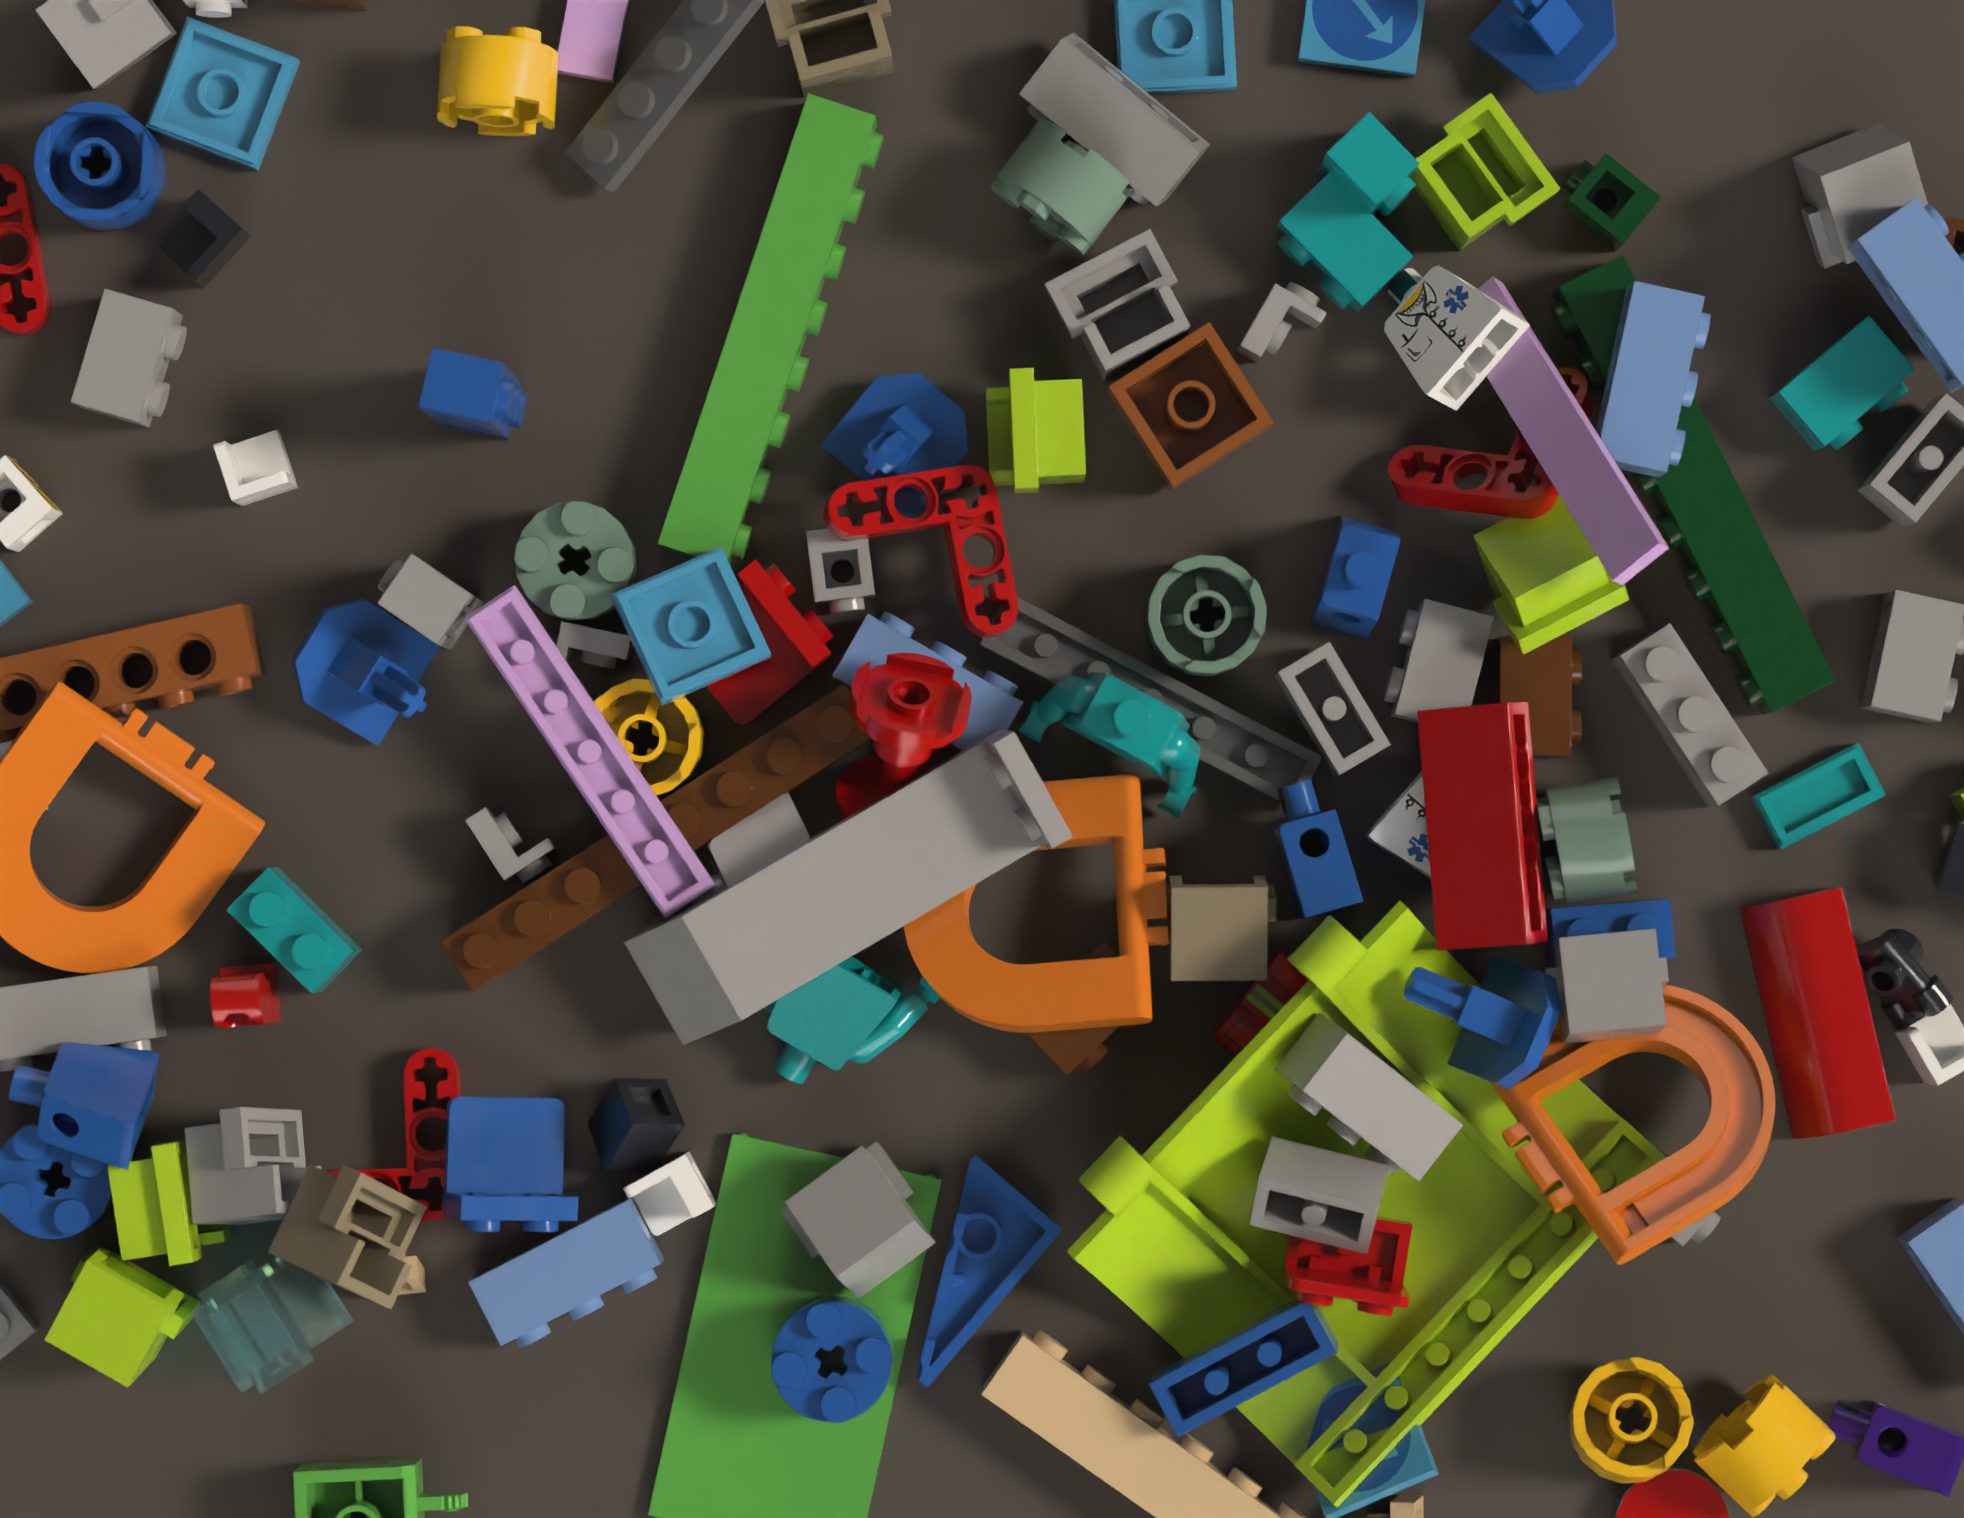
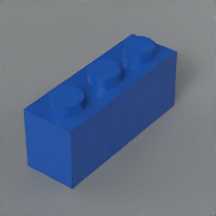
(472, 394)
(1243, 1364)

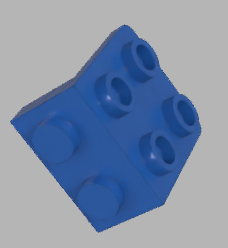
(506, 1163)

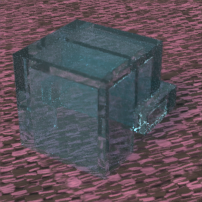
(268, 1321)

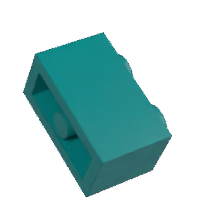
(1372, 166)
(1341, 244)
(1844, 384)
(294, 929)

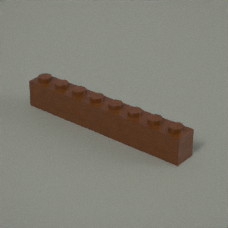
(700, 810)

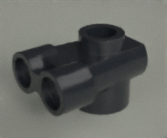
(1895, 975)

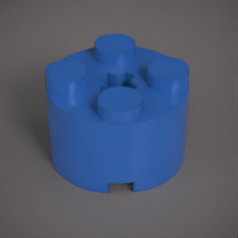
(79, 140)
(30, 1195)
(837, 1393)

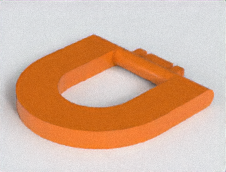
(174, 890)
(1065, 992)
(1688, 1181)

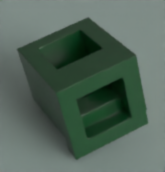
(1630, 196)

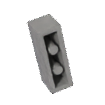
(1113, 118)
(1689, 716)
(86, 1009)
(1366, 1099)

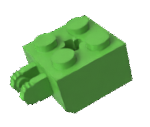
(369, 1486)

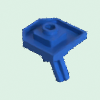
(1548, 41)
(897, 430)
(363, 667)
(1501, 1022)

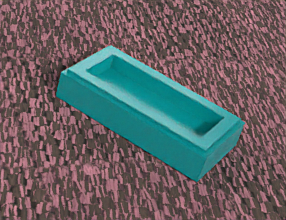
(1818, 796)

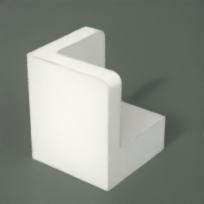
(255, 468)
(1935, 1046)
(671, 1194)

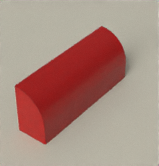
(1482, 826)
(1817, 1013)

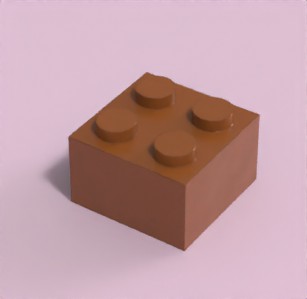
(1189, 407)

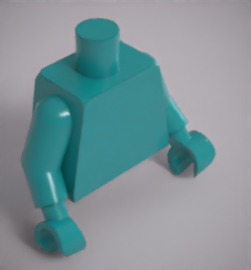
(1126, 725)
(843, 1017)

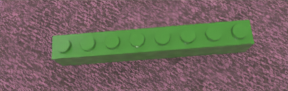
(770, 329)

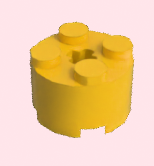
(497, 81)
(674, 723)
(1617, 1388)
(1763, 1445)

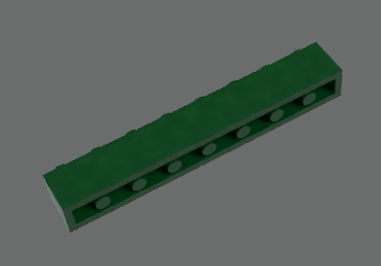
(1707, 521)

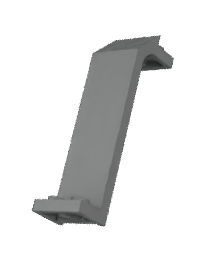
(847, 887)

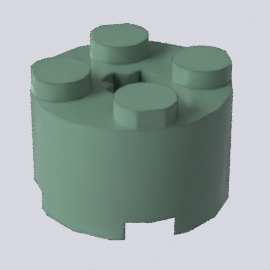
(1062, 186)
(542, 554)
(1231, 637)
(1588, 841)

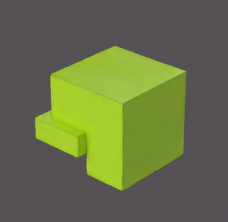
(1481, 174)
(1035, 432)
(1545, 576)
(156, 1209)
(118, 1316)

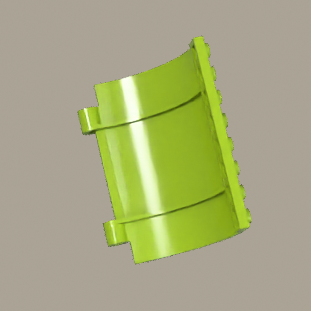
(1480, 1233)

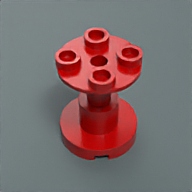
(907, 712)

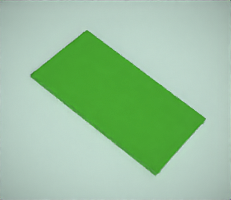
(730, 1433)

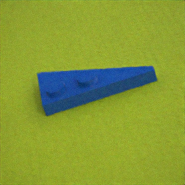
(989, 1251)

